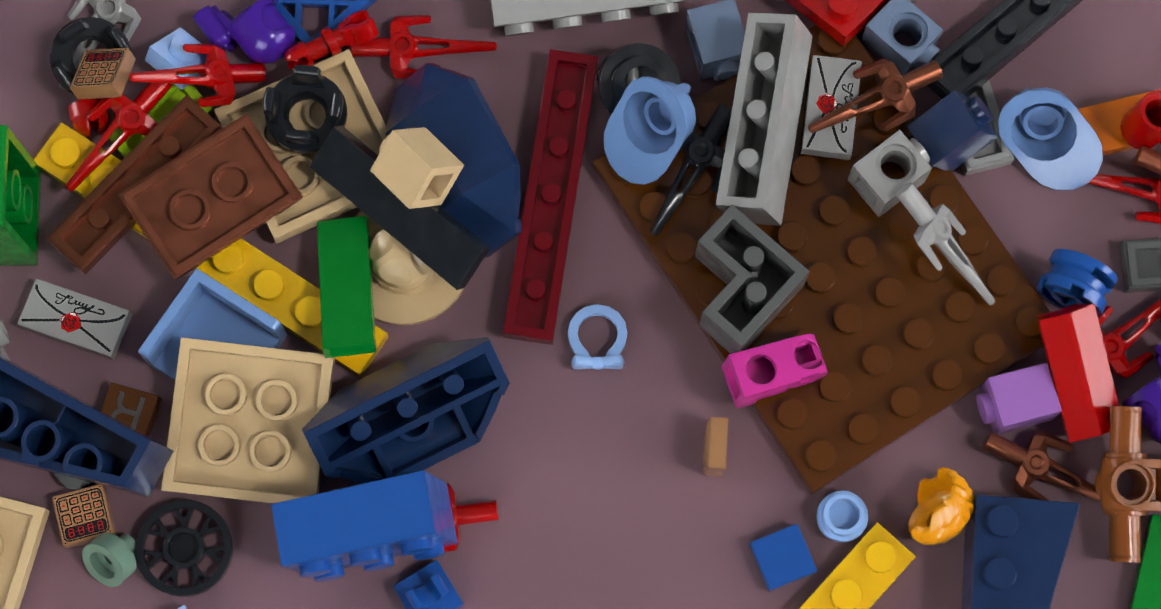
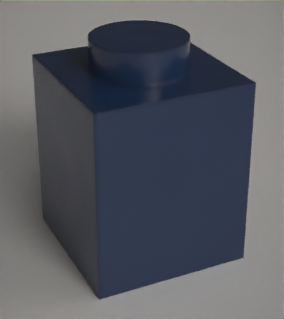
(954, 130)

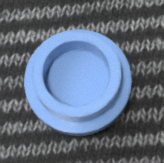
(842, 516)

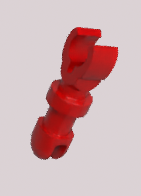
(354, 30)

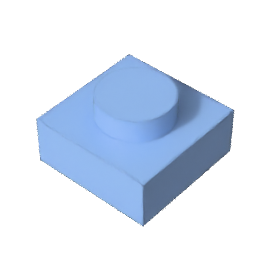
(169, 53)

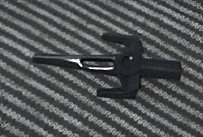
(699, 153)

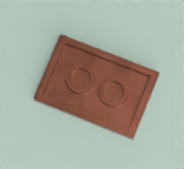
(210, 196)

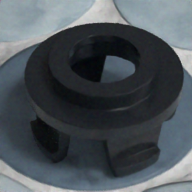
(75, 32)
(616, 66)
(303, 85)

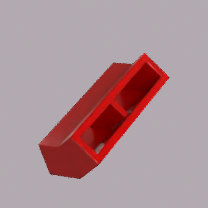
(1079, 370)

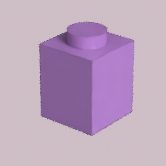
(1018, 399)

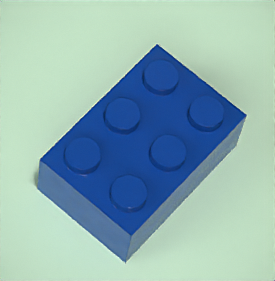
(365, 526)

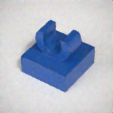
(428, 589)

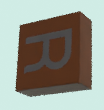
(132, 407)

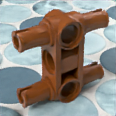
(1146, 492)

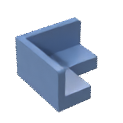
(210, 313)

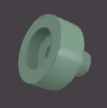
(110, 558)

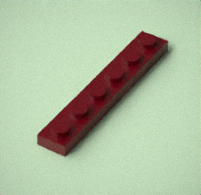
(550, 197)

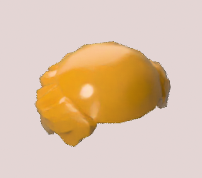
(942, 508)

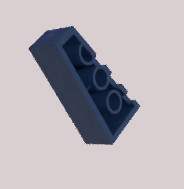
(72, 438)
(1015, 551)

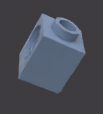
(902, 17)
(716, 39)

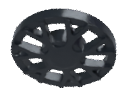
(184, 548)

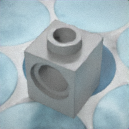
(875, 186)

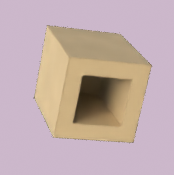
(416, 167)

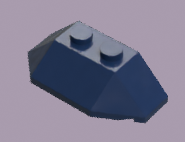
(457, 114)
(409, 412)

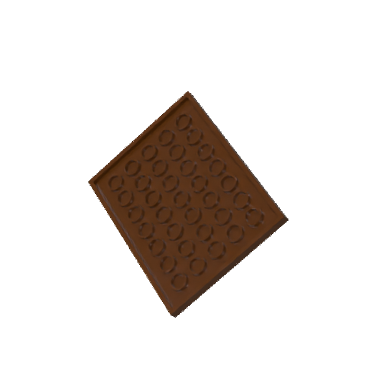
(885, 320)

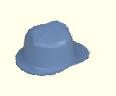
(648, 128)
(1050, 138)

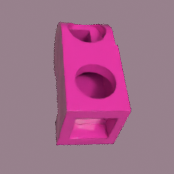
(773, 368)

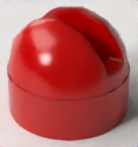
(78, 116)

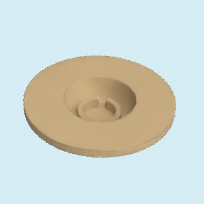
(404, 285)

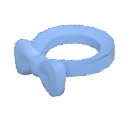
(582, 359)

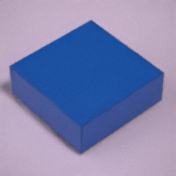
(783, 557)

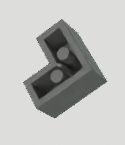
(757, 275)

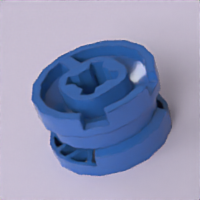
(1076, 280)

